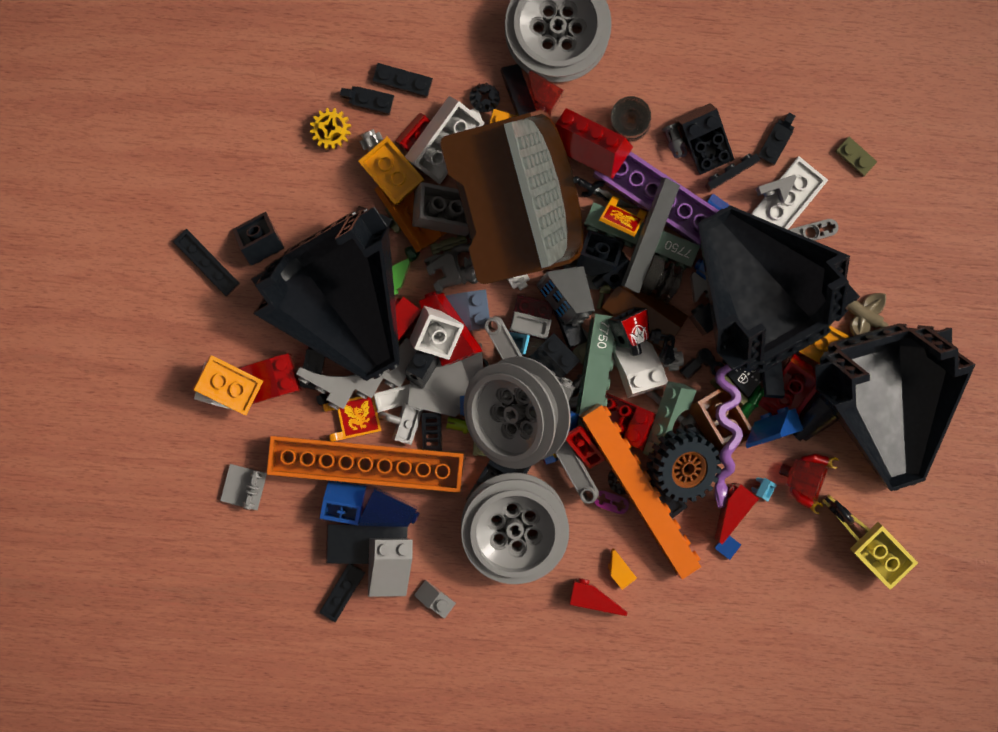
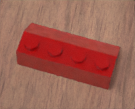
(592, 143)

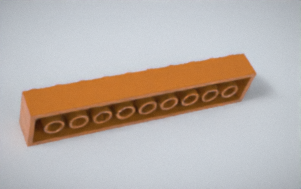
(365, 464)

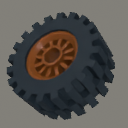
(671, 458)

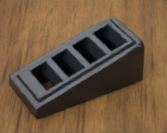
(439, 431)

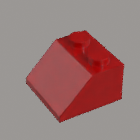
(406, 315)

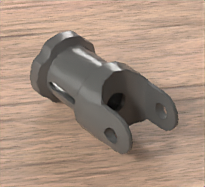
(676, 143)

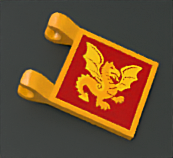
(622, 219)
(356, 418)

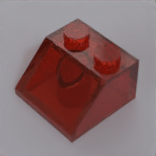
(544, 93)

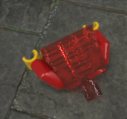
(807, 478)

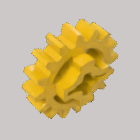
(322, 126)

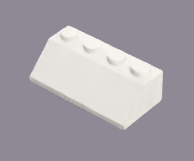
(427, 151)

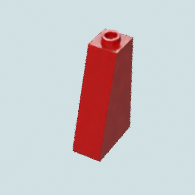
(466, 344)

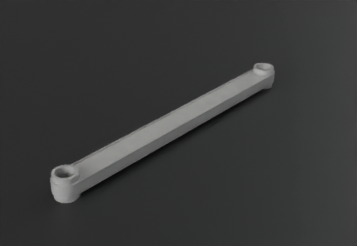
(568, 457)

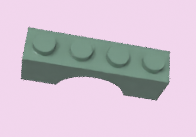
(675, 400)

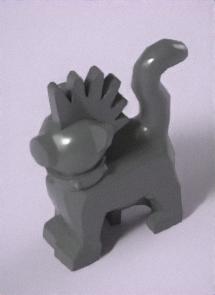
(450, 267)

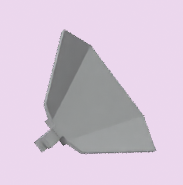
(446, 386)

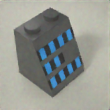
(568, 294)

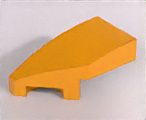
(620, 571)

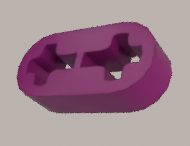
(612, 497)

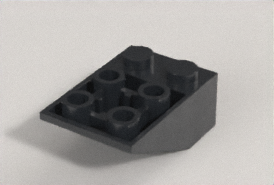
(705, 138)

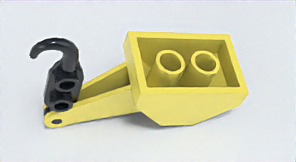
(877, 548)

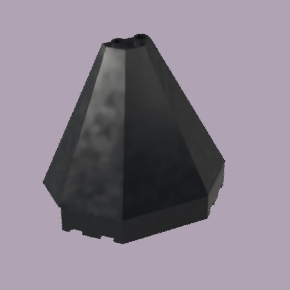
(769, 288)
(337, 294)
(895, 396)

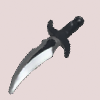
(593, 189)

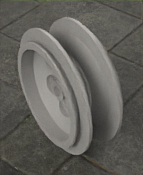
(557, 63)
(517, 412)
(499, 558)

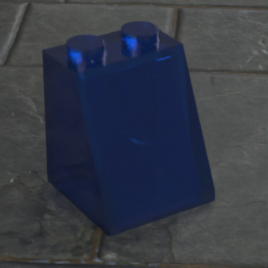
(388, 510)

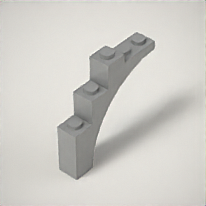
(342, 387)

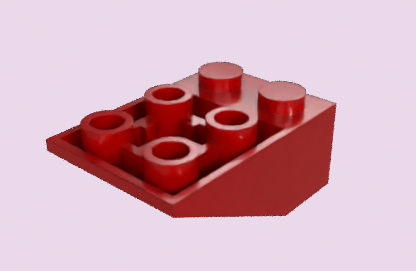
(632, 420)

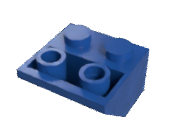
(343, 502)

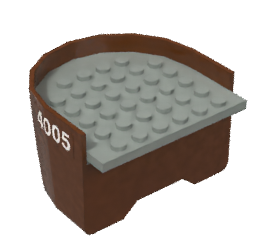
(516, 196)

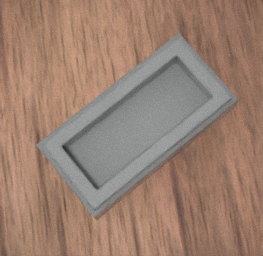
(530, 325)

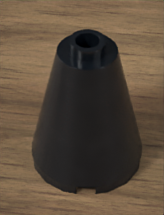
(815, 418)

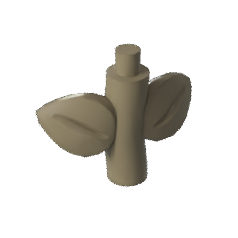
(867, 313)

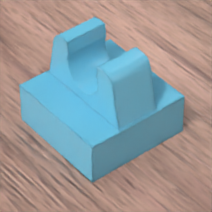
(765, 490)

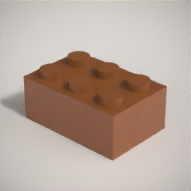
(705, 416)

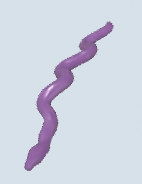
(720, 487)

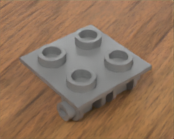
(243, 487)

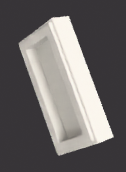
(392, 398)

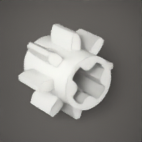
(519, 281)

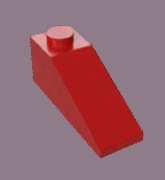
(585, 446)
(590, 597)

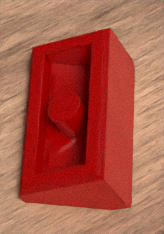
(412, 132)

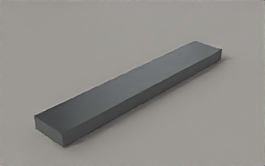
(650, 235)

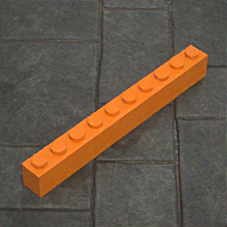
(640, 491)

